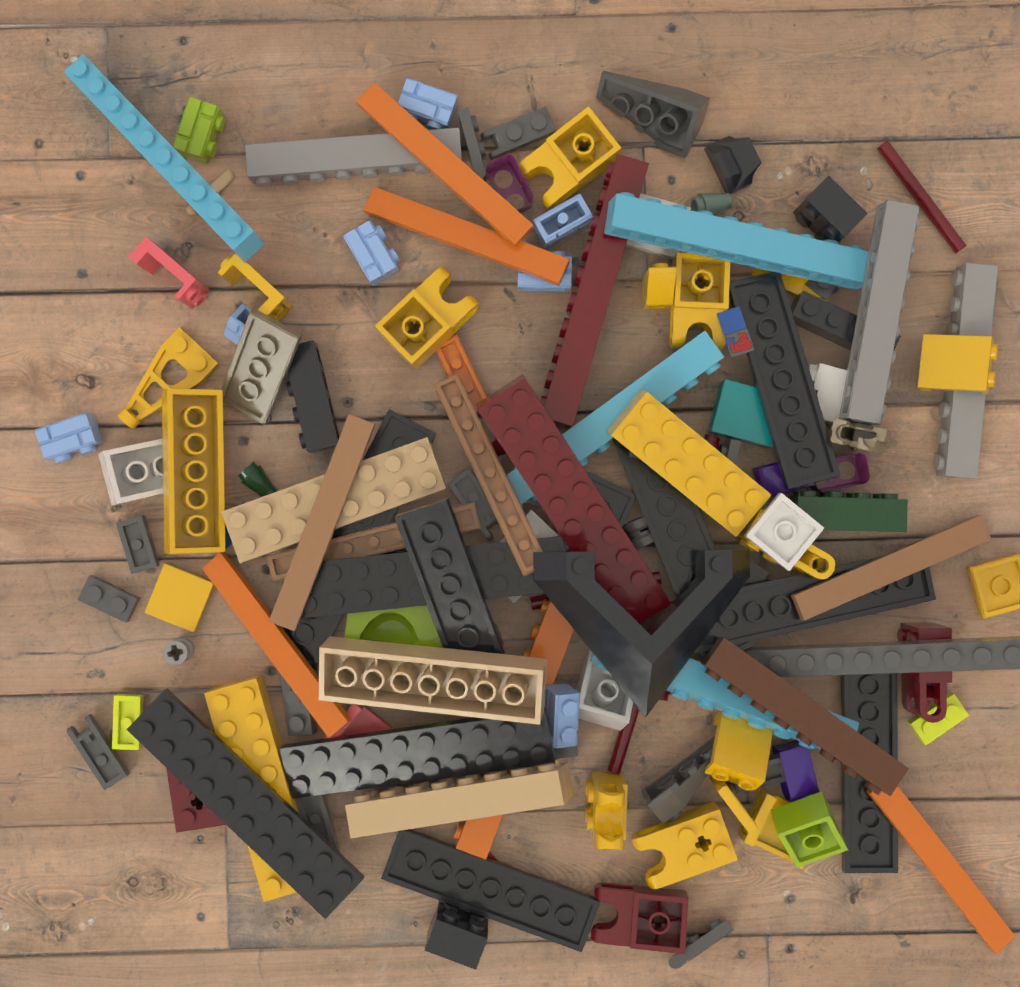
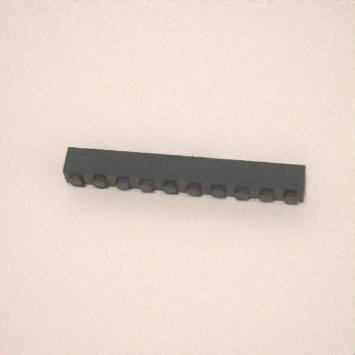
(891, 656)

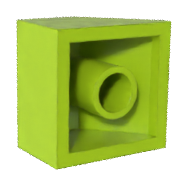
(808, 829)

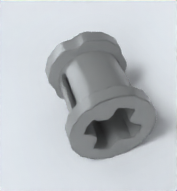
(176, 659)

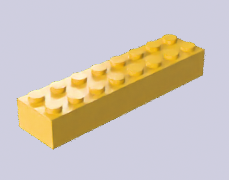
(247, 724)

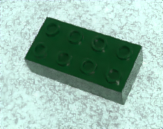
(854, 512)

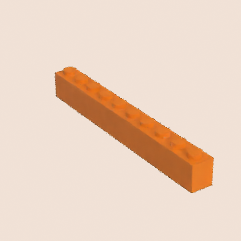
(549, 642)

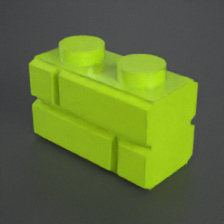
(199, 130)

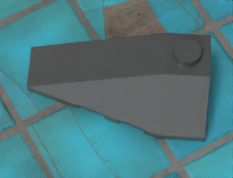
(677, 786)

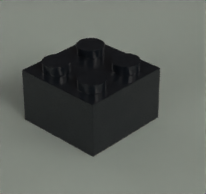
(829, 211)
(457, 935)

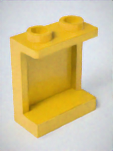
(234, 269)
(957, 363)
(739, 753)
(766, 835)

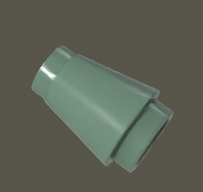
(711, 202)

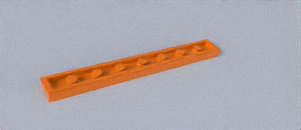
(444, 164)
(466, 236)
(274, 642)
(944, 868)

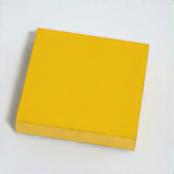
(996, 585)
(179, 597)
(735, 805)

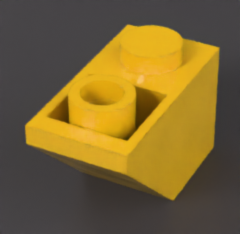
(658, 286)

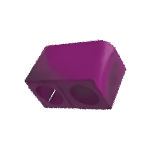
(508, 163)
(860, 477)

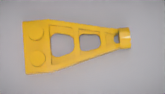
(187, 353)

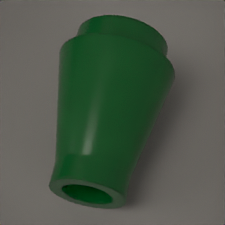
(257, 480)

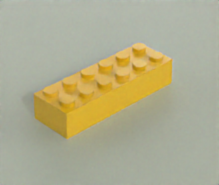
(688, 462)
(193, 471)

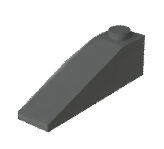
(660, 110)

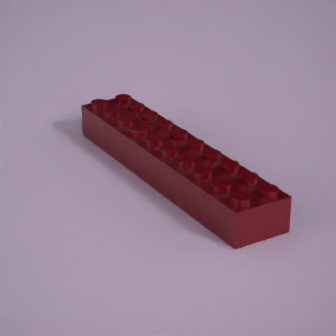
(590, 303)
(570, 496)

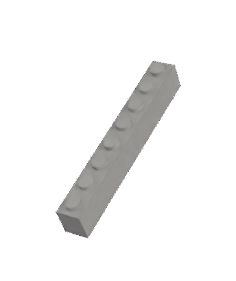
(337, 158)
(879, 312)
(964, 410)

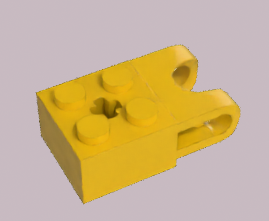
(566, 163)
(696, 305)
(428, 311)
(804, 564)
(607, 809)
(680, 847)

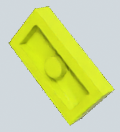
(125, 711)
(930, 731)

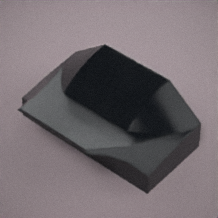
(733, 162)

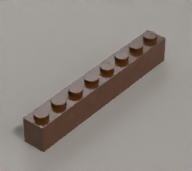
(804, 716)

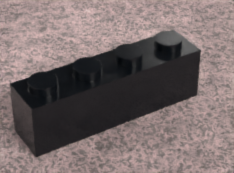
(825, 319)
(312, 399)

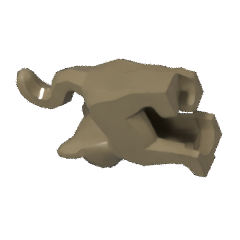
(861, 436)

